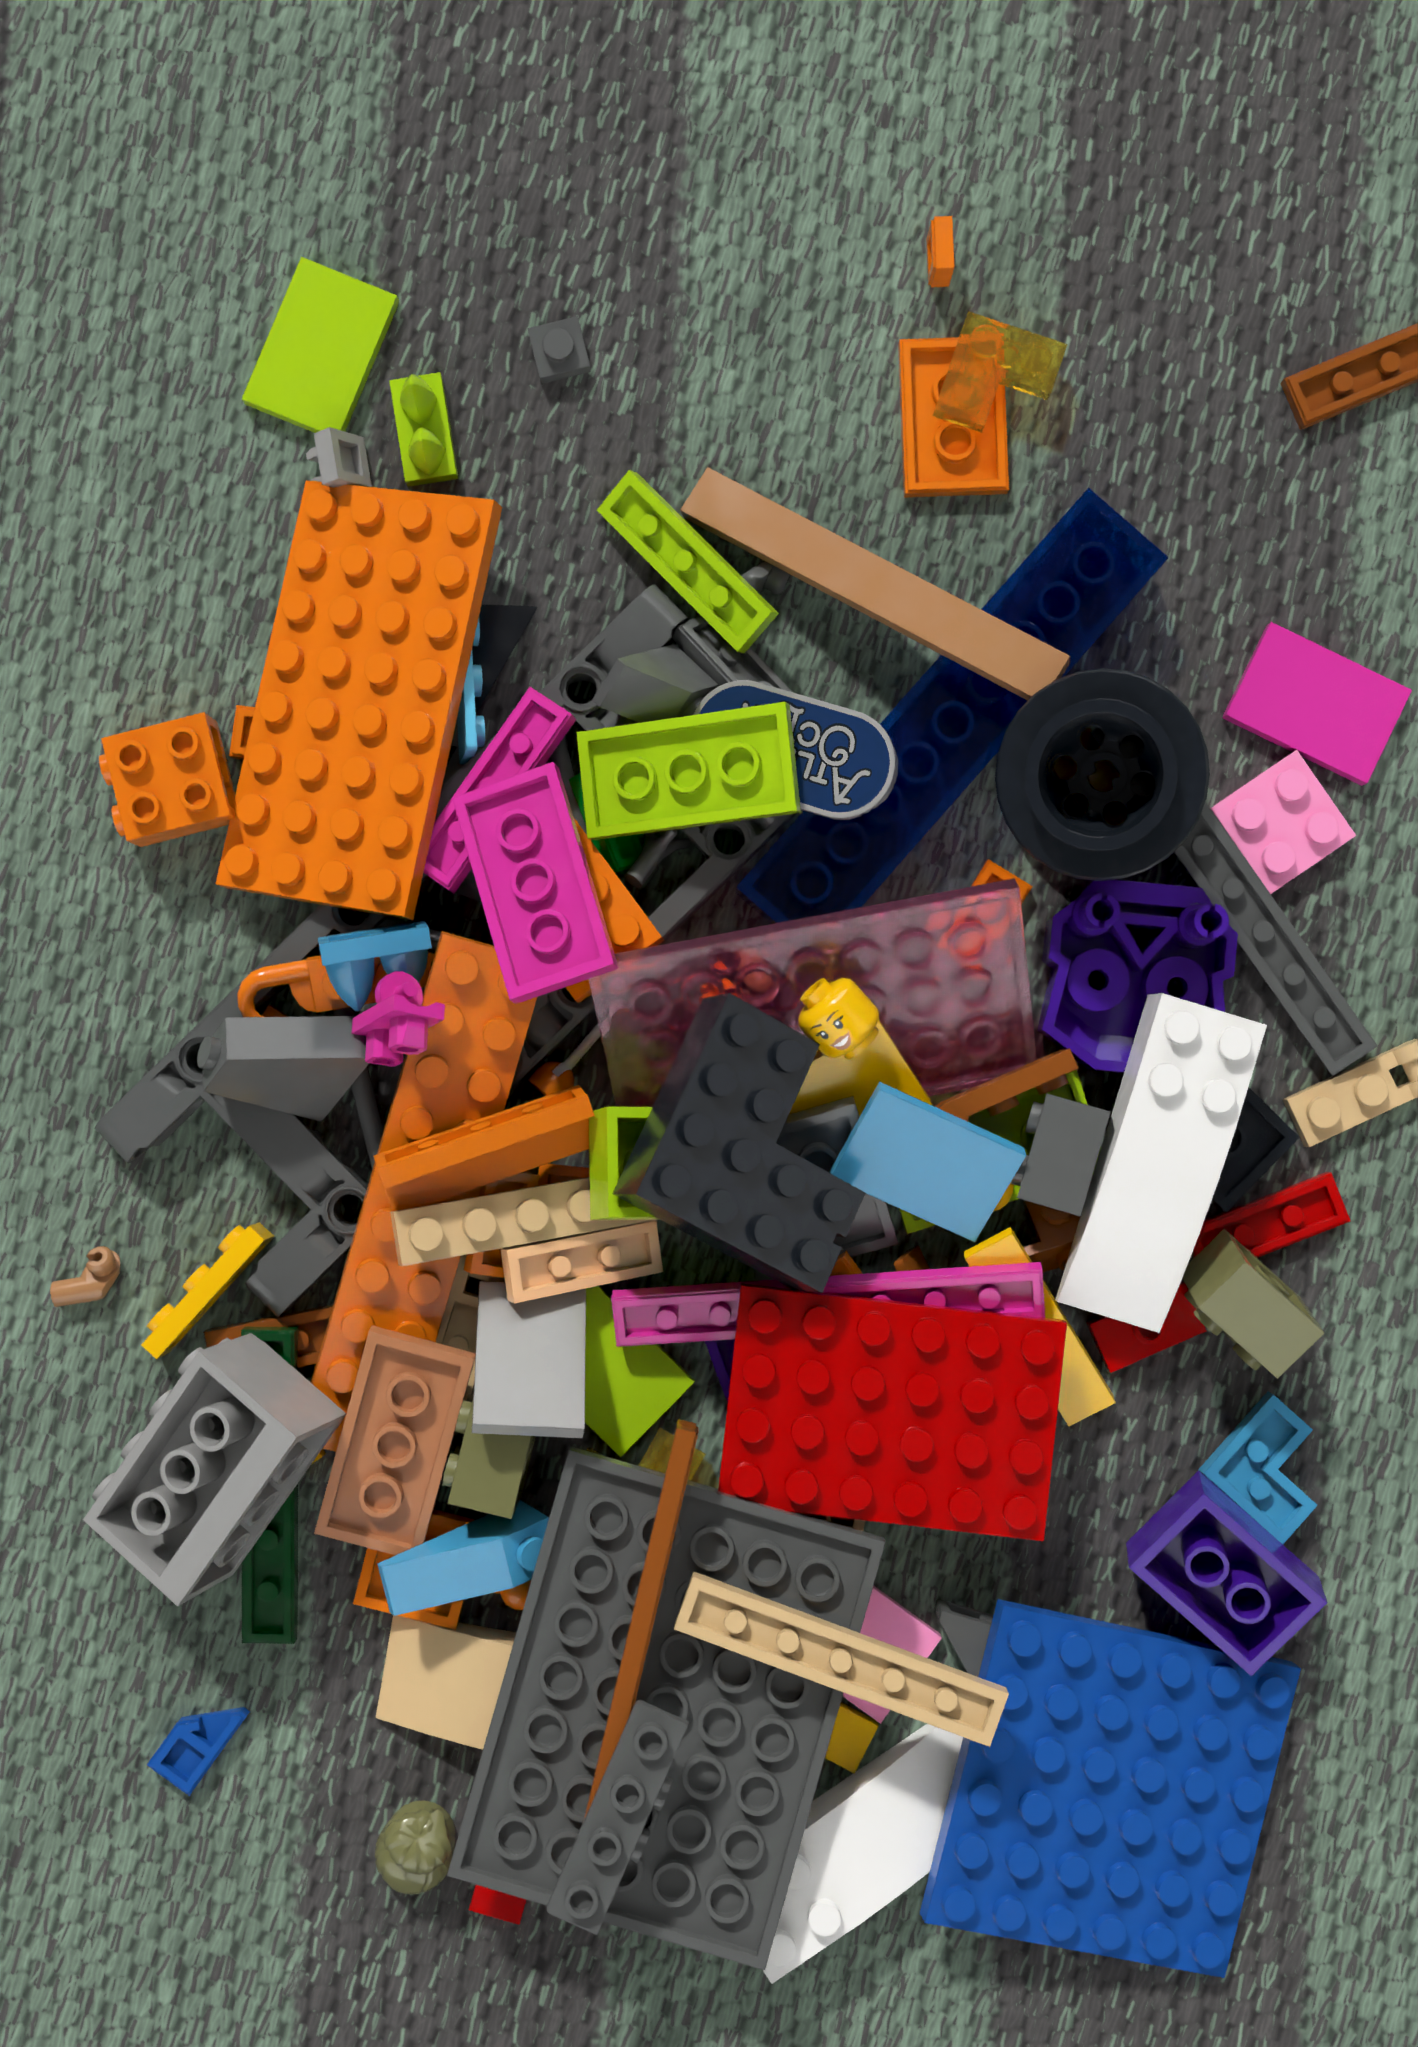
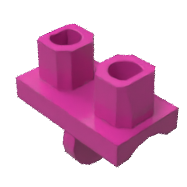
(397, 1021)

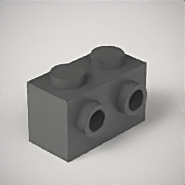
(1061, 1154)

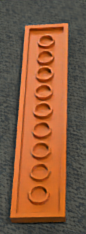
(450, 1084)

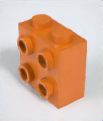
(168, 780)

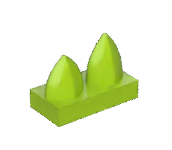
(423, 429)

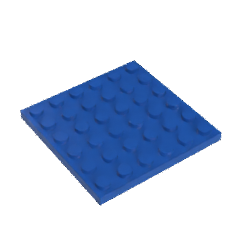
(1111, 1793)

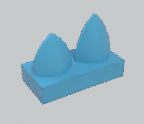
(352, 955)

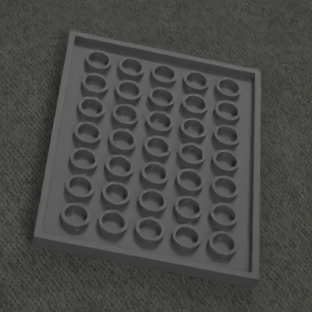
(753, 1734)

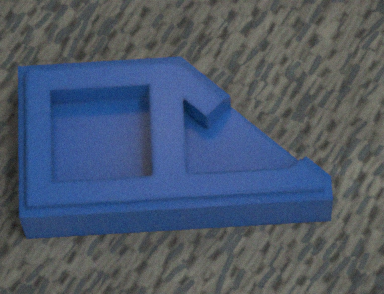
(195, 1746)

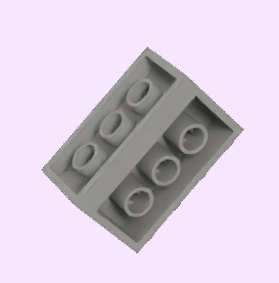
(212, 1466)

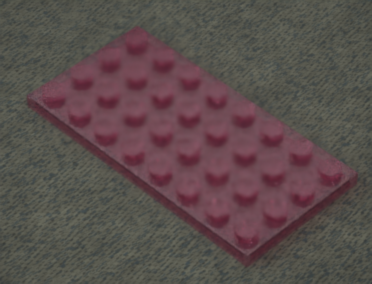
(935, 966)

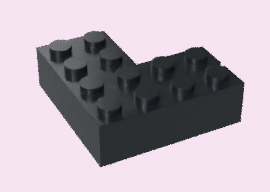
(713, 1151)

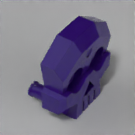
(1092, 934)

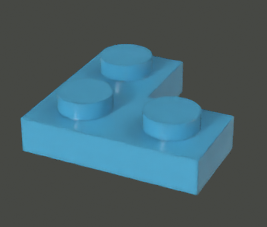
(1249, 1463)

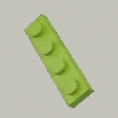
(687, 562)

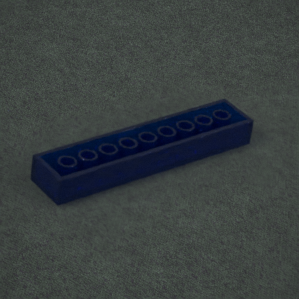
(957, 718)

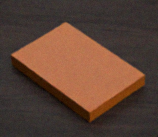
(939, 454)

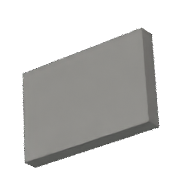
(529, 1364)

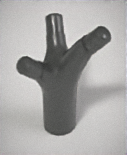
(652, 854)

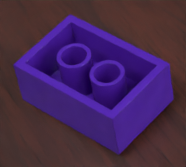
(1225, 1573)

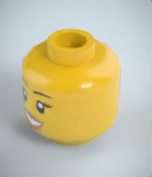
(838, 1018)

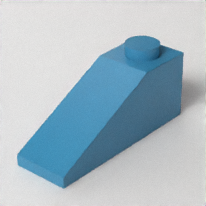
(465, 1562)

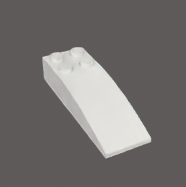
(1160, 1159)
(865, 1845)

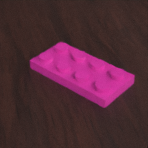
(534, 883)

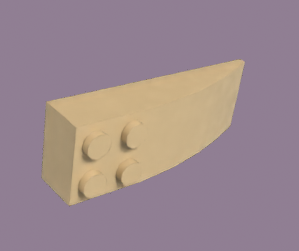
(443, 1679)

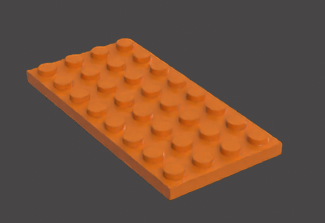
(359, 697)

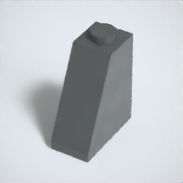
(283, 1062)

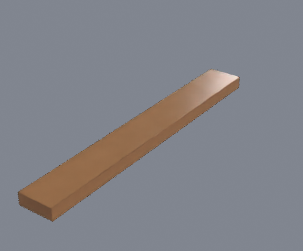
(874, 586)

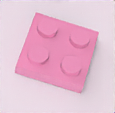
(1283, 821)

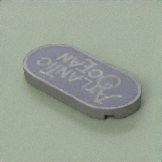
(840, 753)

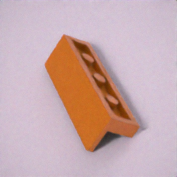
(486, 1150)

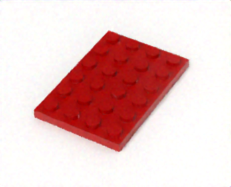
(893, 1411)

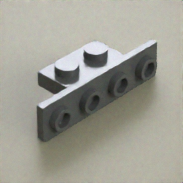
(617, 1816)

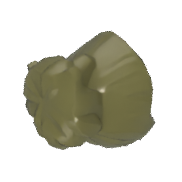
(416, 1847)

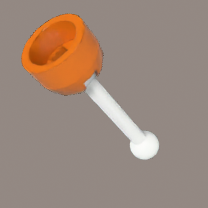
(559, 1076)

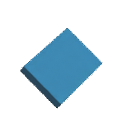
(928, 1162)

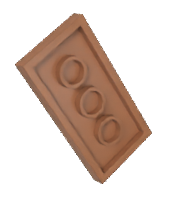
(394, 1442)

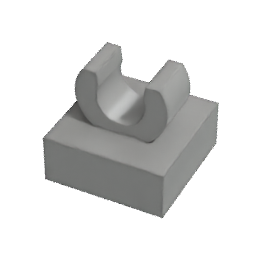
(340, 458)

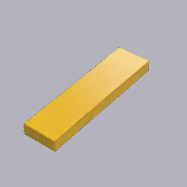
(1082, 1385)

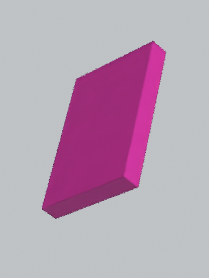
(1317, 704)

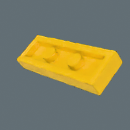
(205, 1288)

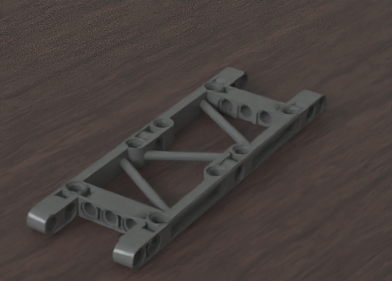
(281, 1139)

